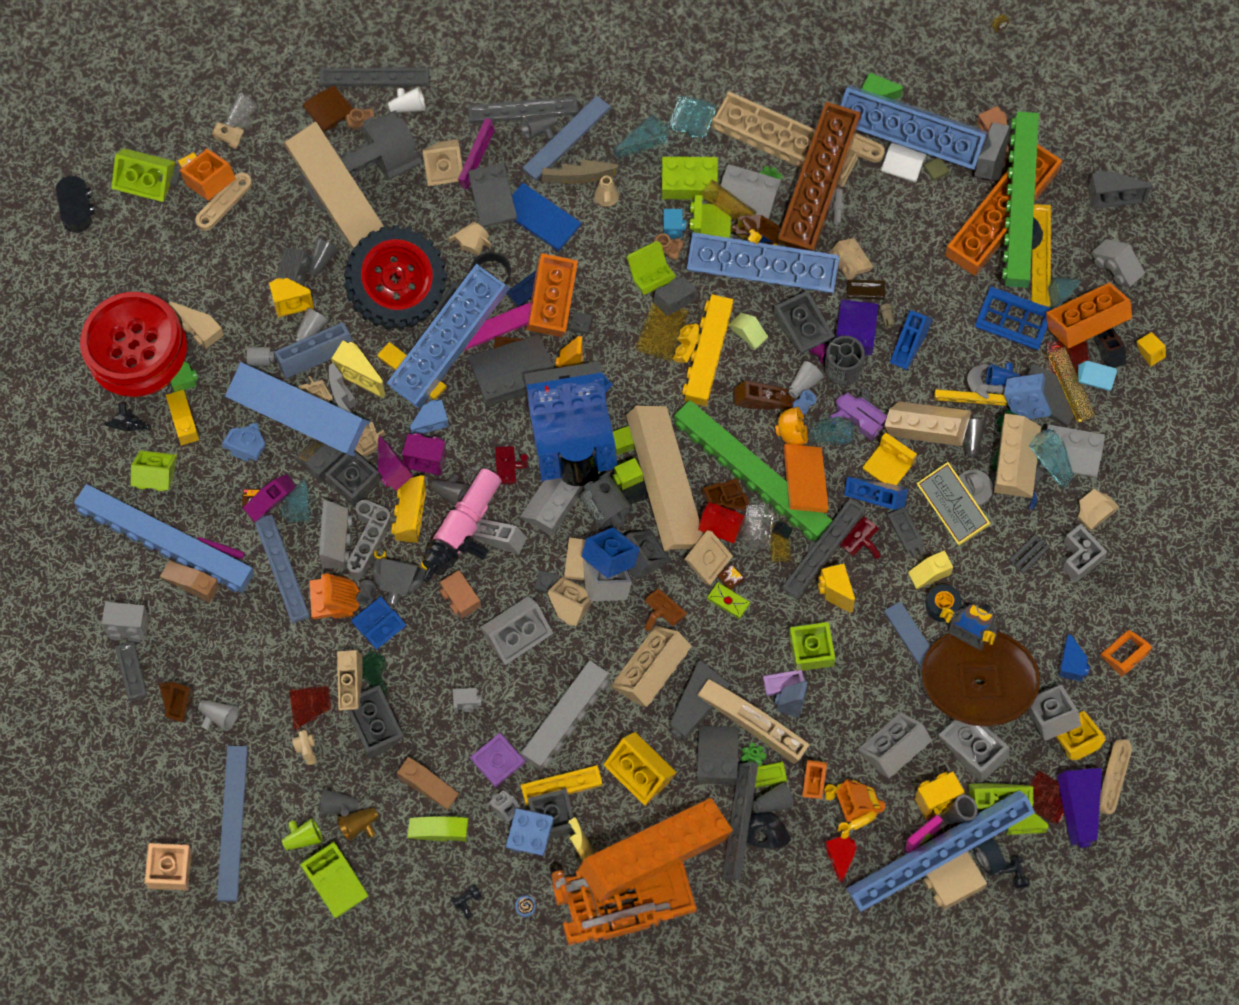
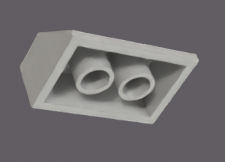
(752, 188)
(1082, 448)
(551, 505)
(335, 535)
(516, 630)
(895, 744)

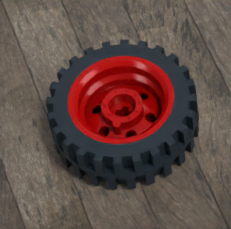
(409, 249)

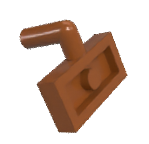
(663, 607)

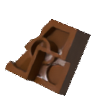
(727, 495)

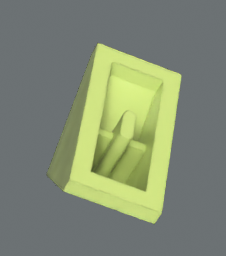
(749, 330)

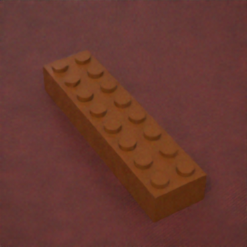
(819, 177)

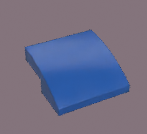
(378, 623)

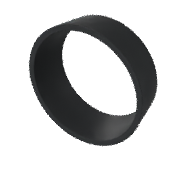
(493, 256)

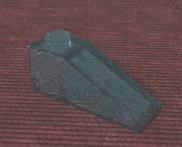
(645, 137)
(1053, 454)

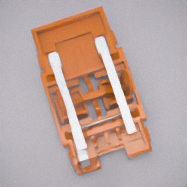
(658, 899)

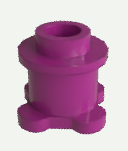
(820, 351)

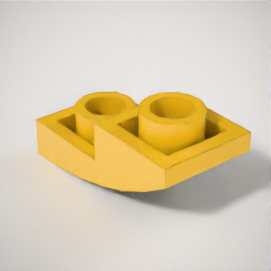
(688, 340)

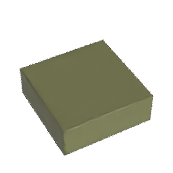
(936, 169)

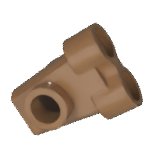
(356, 117)
(670, 247)

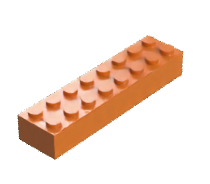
(986, 226)
(655, 849)

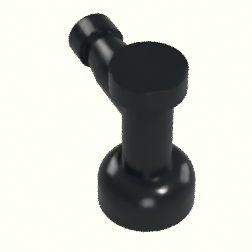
(1016, 867)
(460, 902)

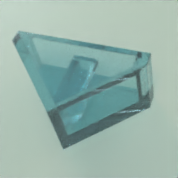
(1061, 290)

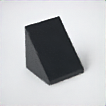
(782, 530)

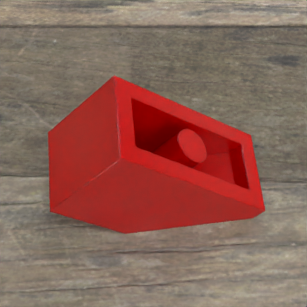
(841, 854)

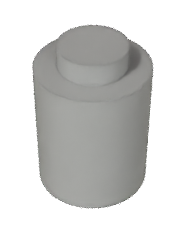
(260, 356)

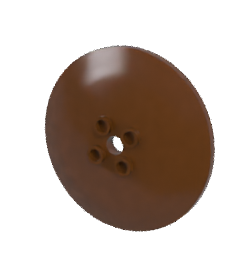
(1005, 668)

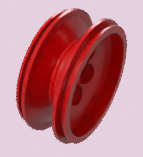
(121, 318)

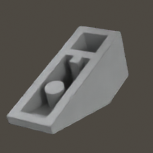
(500, 535)

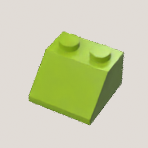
(153, 470)

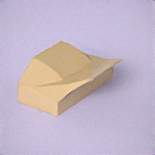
(1095, 509)

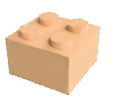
(168, 866)

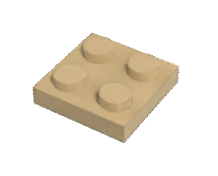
(708, 557)

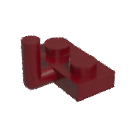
(506, 464)
(860, 537)

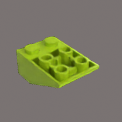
(334, 880)

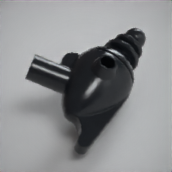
(126, 420)

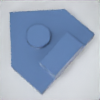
(245, 442)

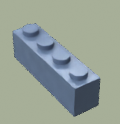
(311, 350)

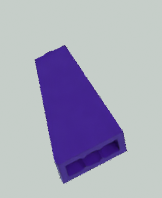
(1081, 804)

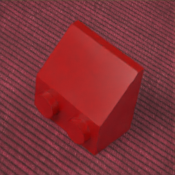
(722, 522)

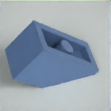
(430, 418)

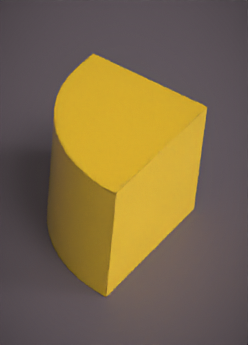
(1151, 349)

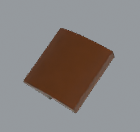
(328, 108)

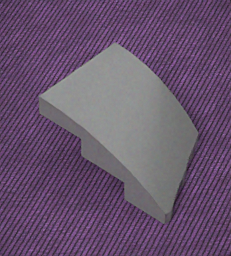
(342, 395)

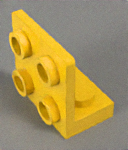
(890, 461)

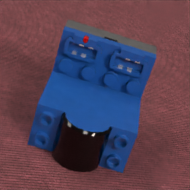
(570, 423)

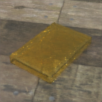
(661, 332)

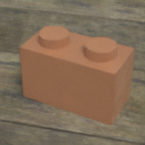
(459, 594)

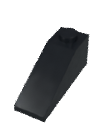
(1111, 348)

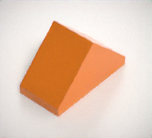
(814, 779)

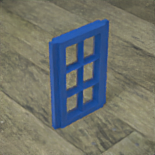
(1007, 333)

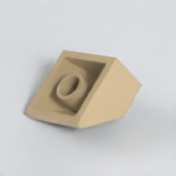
(442, 162)
(569, 601)

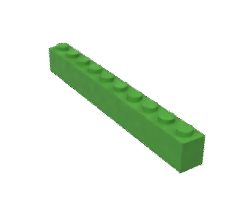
(1021, 199)
(748, 467)

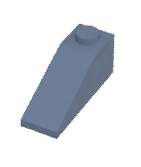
(792, 699)

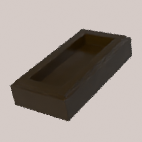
(866, 289)

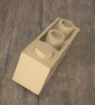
(201, 325)
(349, 679)

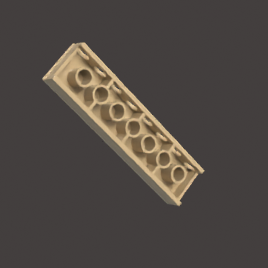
(770, 132)
(333, 184)
(664, 477)

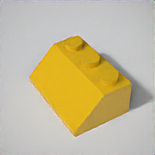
(409, 510)
(639, 768)

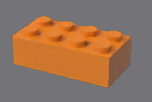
(551, 295)
(1089, 315)

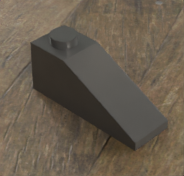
(993, 152)

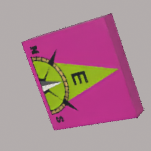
(923, 834)

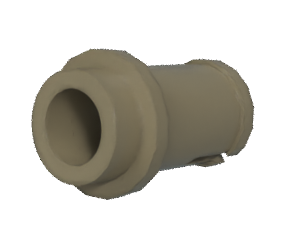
(887, 315)

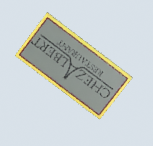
(953, 503)

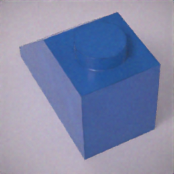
(1074, 661)

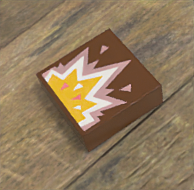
(730, 577)

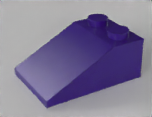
(858, 321)

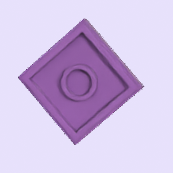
(497, 760)

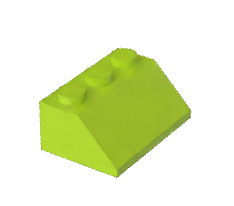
(141, 173)

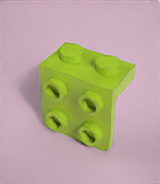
(709, 219)
(649, 268)

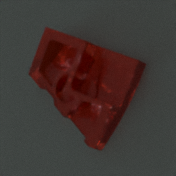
(308, 704)

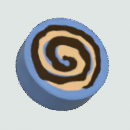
(525, 906)

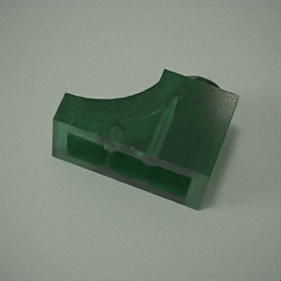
(373, 667)

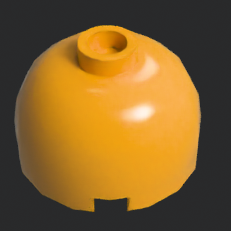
(791, 427)

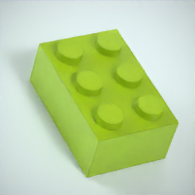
(687, 176)

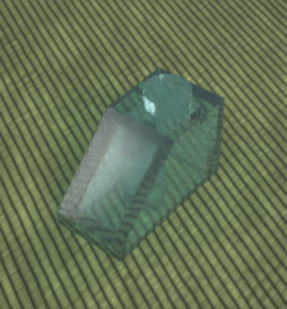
(832, 431)
(297, 504)

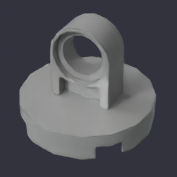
(978, 485)

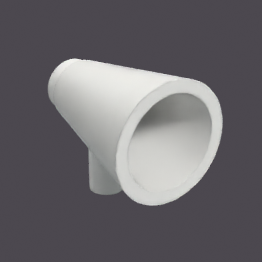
(408, 101)

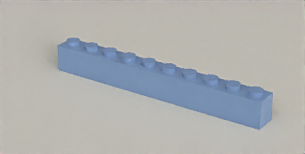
(163, 538)
(940, 850)

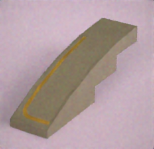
(587, 172)

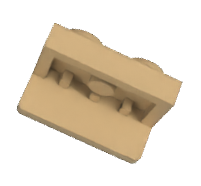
(851, 258)

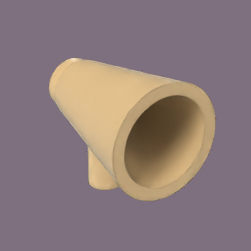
(606, 192)

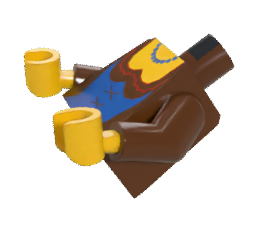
(756, 229)

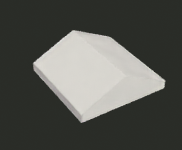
(903, 162)

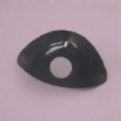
(774, 829)

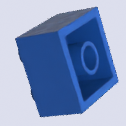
(610, 552)

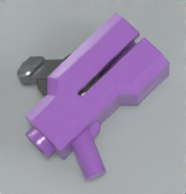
(861, 413)

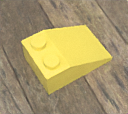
(357, 369)

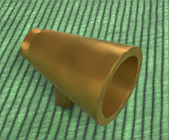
(357, 822)

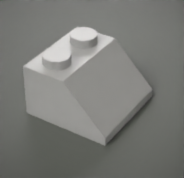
(604, 589)

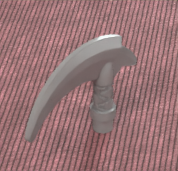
(976, 384)

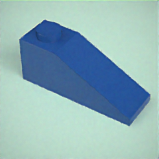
(911, 339)
(876, 492)

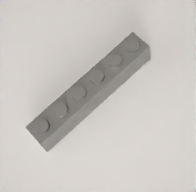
(565, 715)

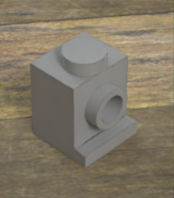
(466, 699)
(500, 802)

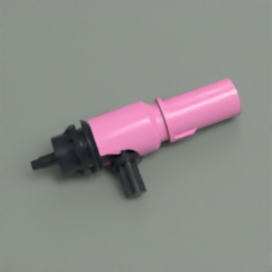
(460, 525)

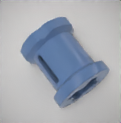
(806, 399)

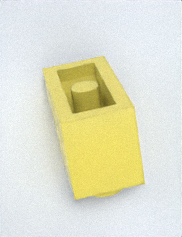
(931, 570)

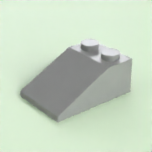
(975, 748)

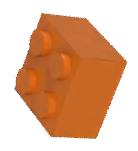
(207, 174)

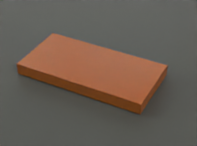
(805, 478)

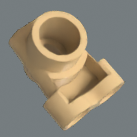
(231, 135)
(304, 744)

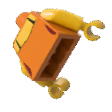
(858, 804)

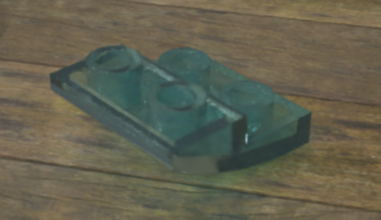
(692, 116)

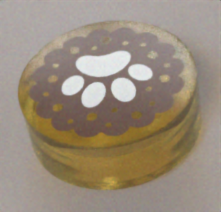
(1000, 22)

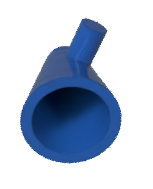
(998, 375)

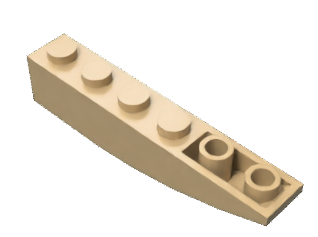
(754, 721)

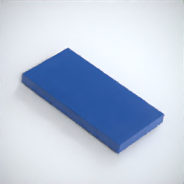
(543, 218)

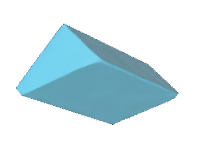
(1096, 375)

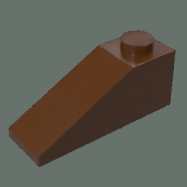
(762, 396)

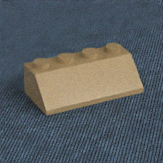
(927, 423)
(1016, 460)
(651, 665)

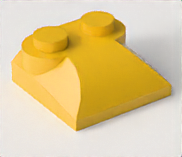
(1083, 739)

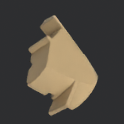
(471, 238)
(317, 389)
(369, 440)

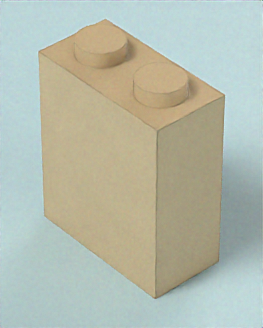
(954, 881)

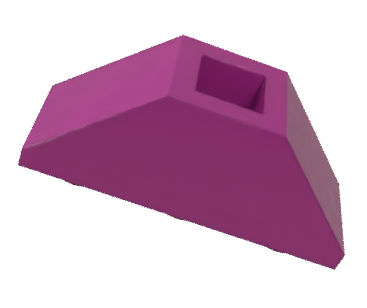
(269, 497)

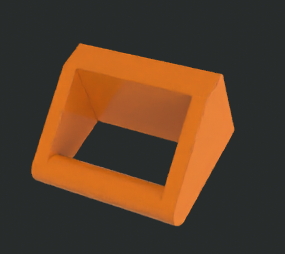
(1135, 658)

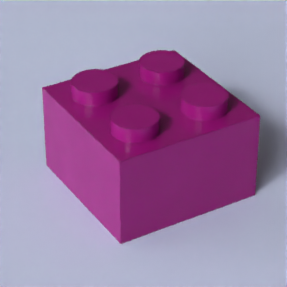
(424, 454)

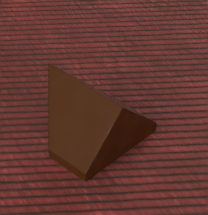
(176, 700)

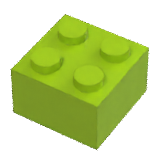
(812, 646)

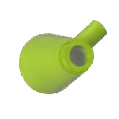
(304, 836)

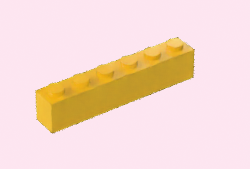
(709, 349)

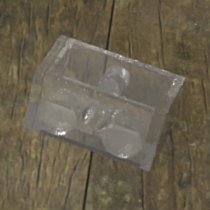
(757, 526)

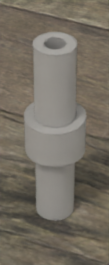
(838, 206)

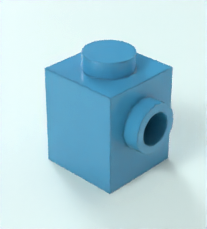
(674, 223)

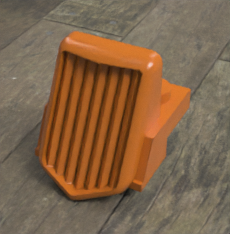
(333, 597)

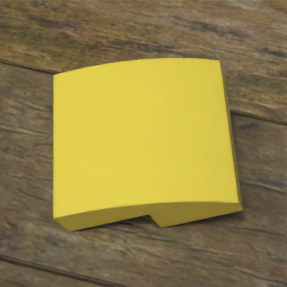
(580, 840)

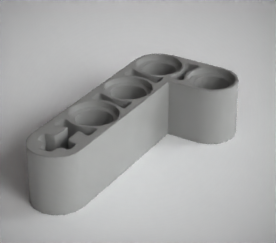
(365, 540)

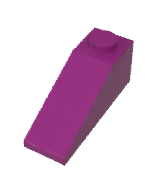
(391, 467)

